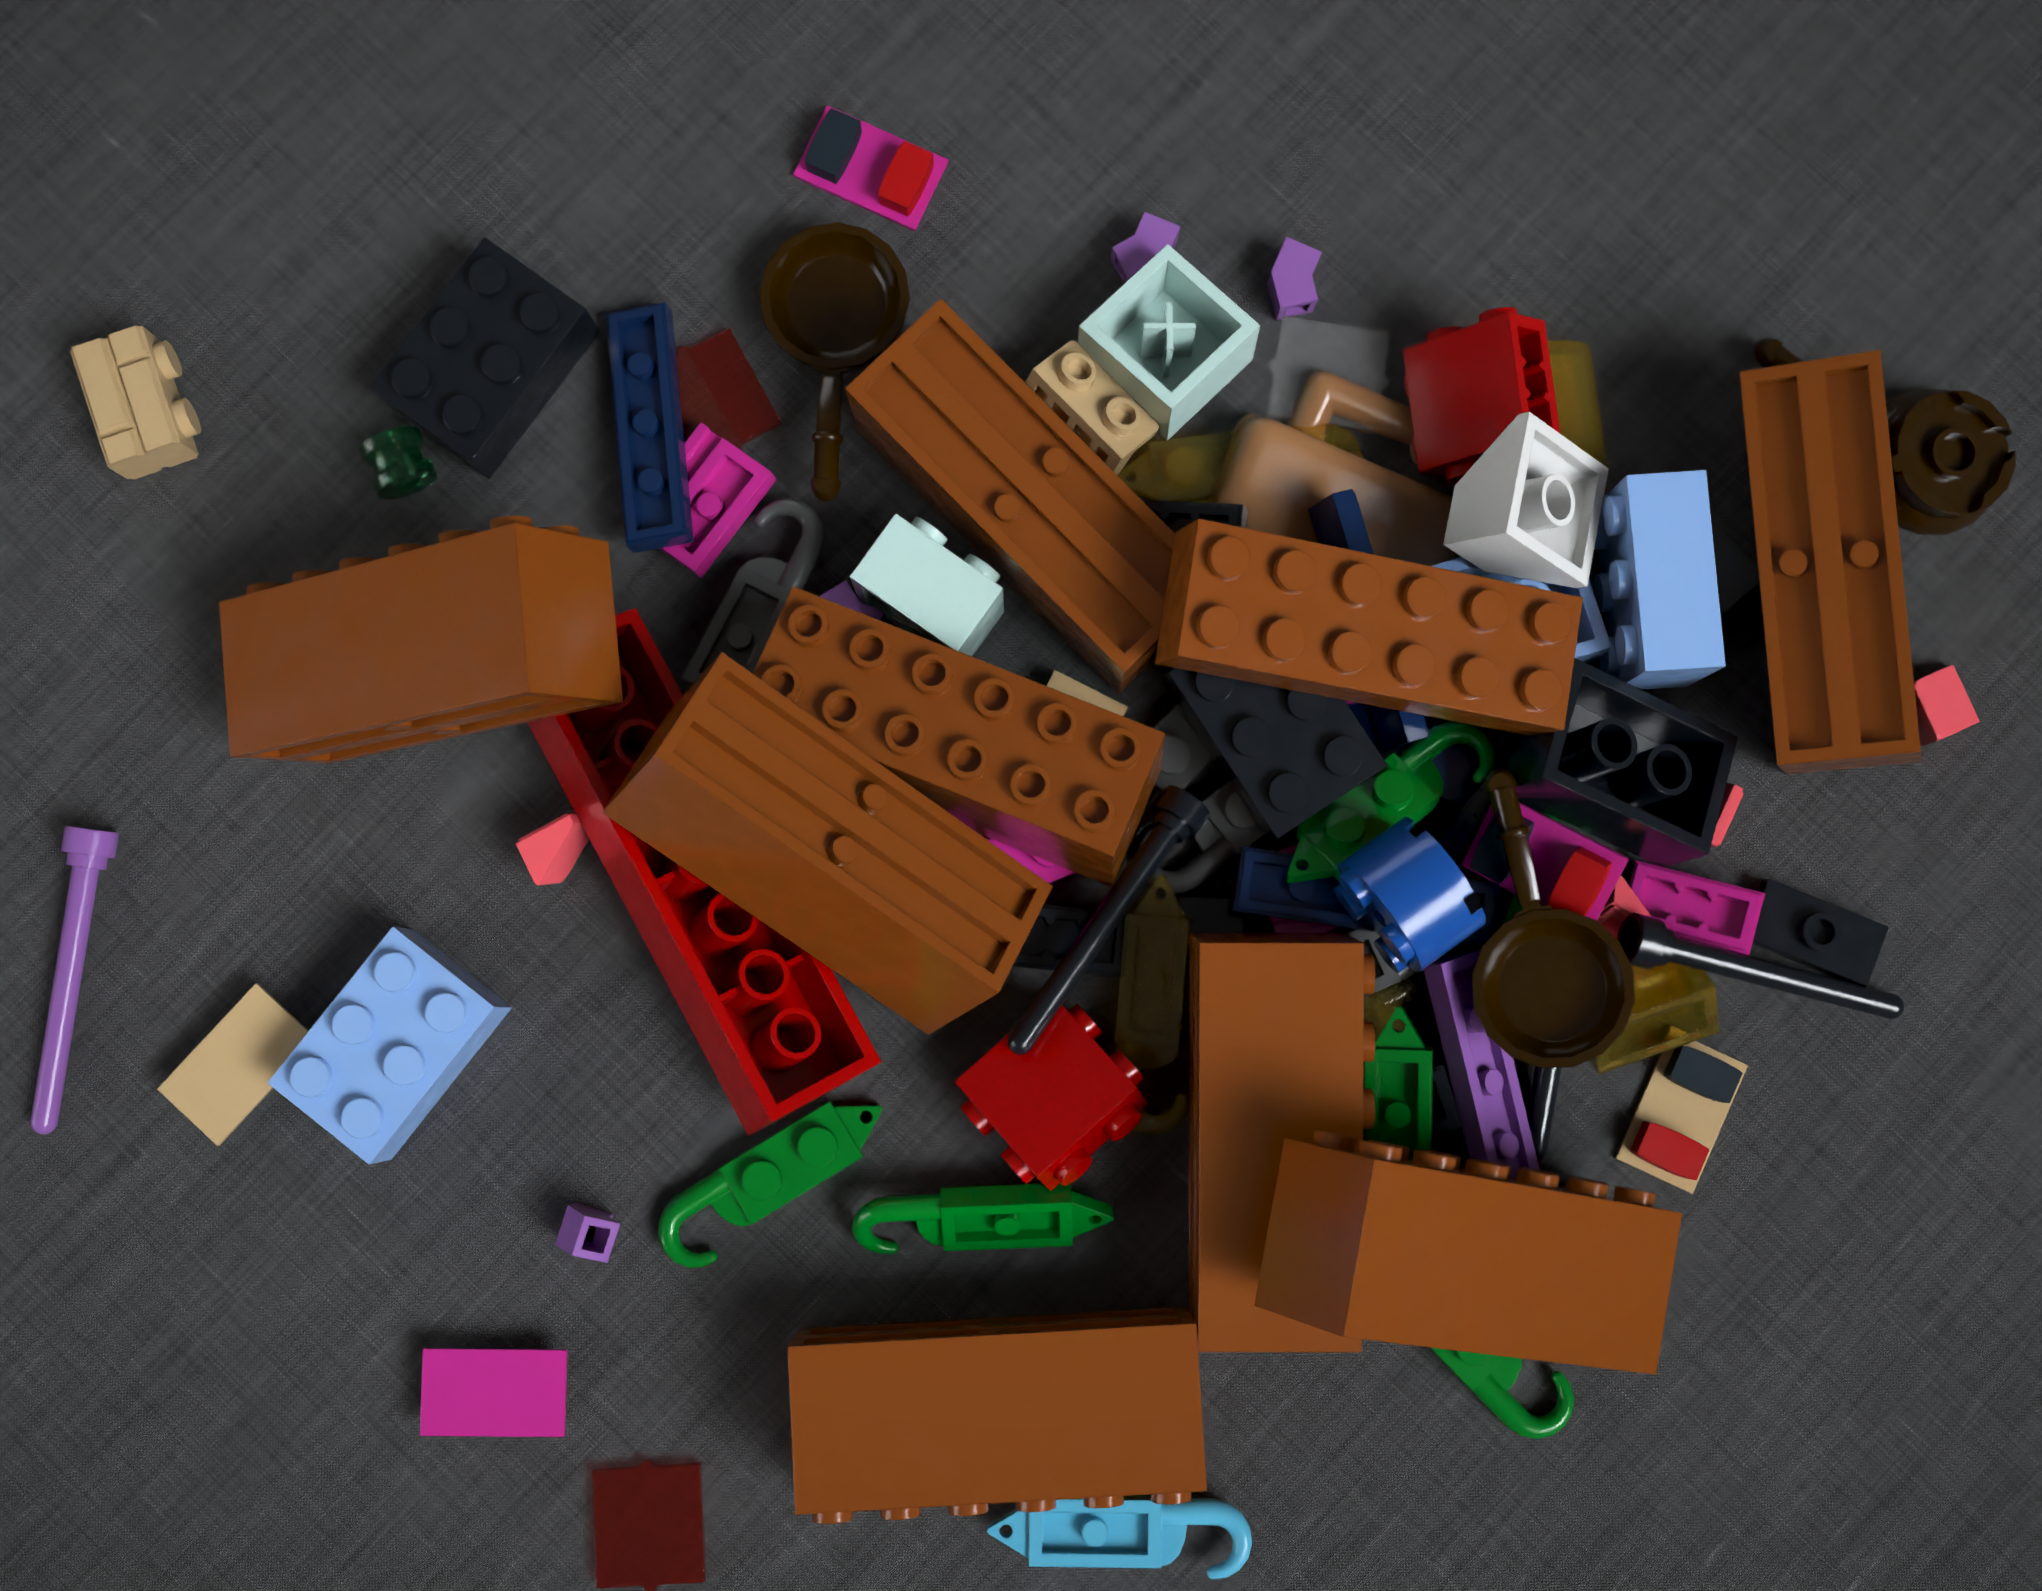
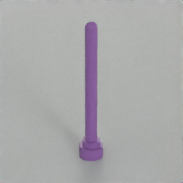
(87, 854)

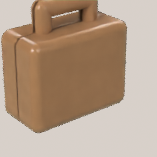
(1287, 472)

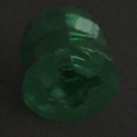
(398, 462)

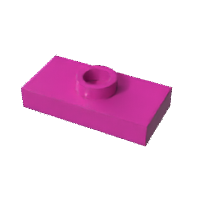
(1699, 906)

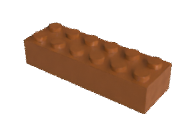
(1368, 629)

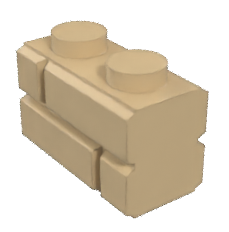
(136, 402)

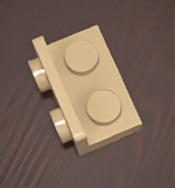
(1092, 404)

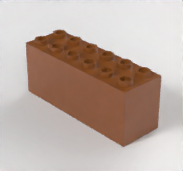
(1020, 490)
(1830, 564)
(421, 644)
(970, 734)
(829, 848)
(1269, 1059)
(1467, 1255)
(996, 1413)

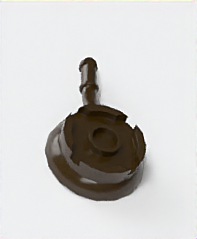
(833, 304)
(1944, 452)
(1549, 979)

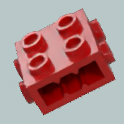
(1473, 385)
(1055, 1099)

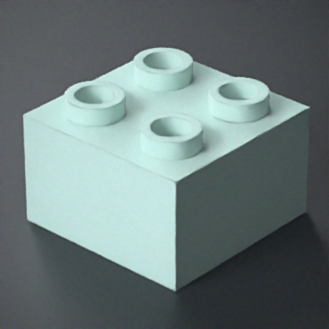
(1170, 339)
(929, 586)

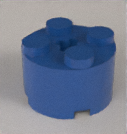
(1408, 896)

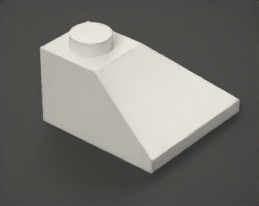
(1529, 506)

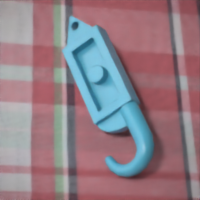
(1121, 1536)

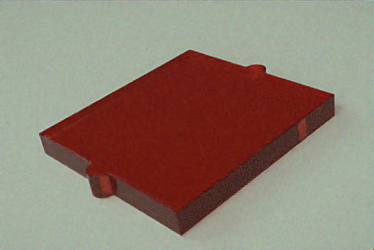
(722, 391)
(649, 1525)

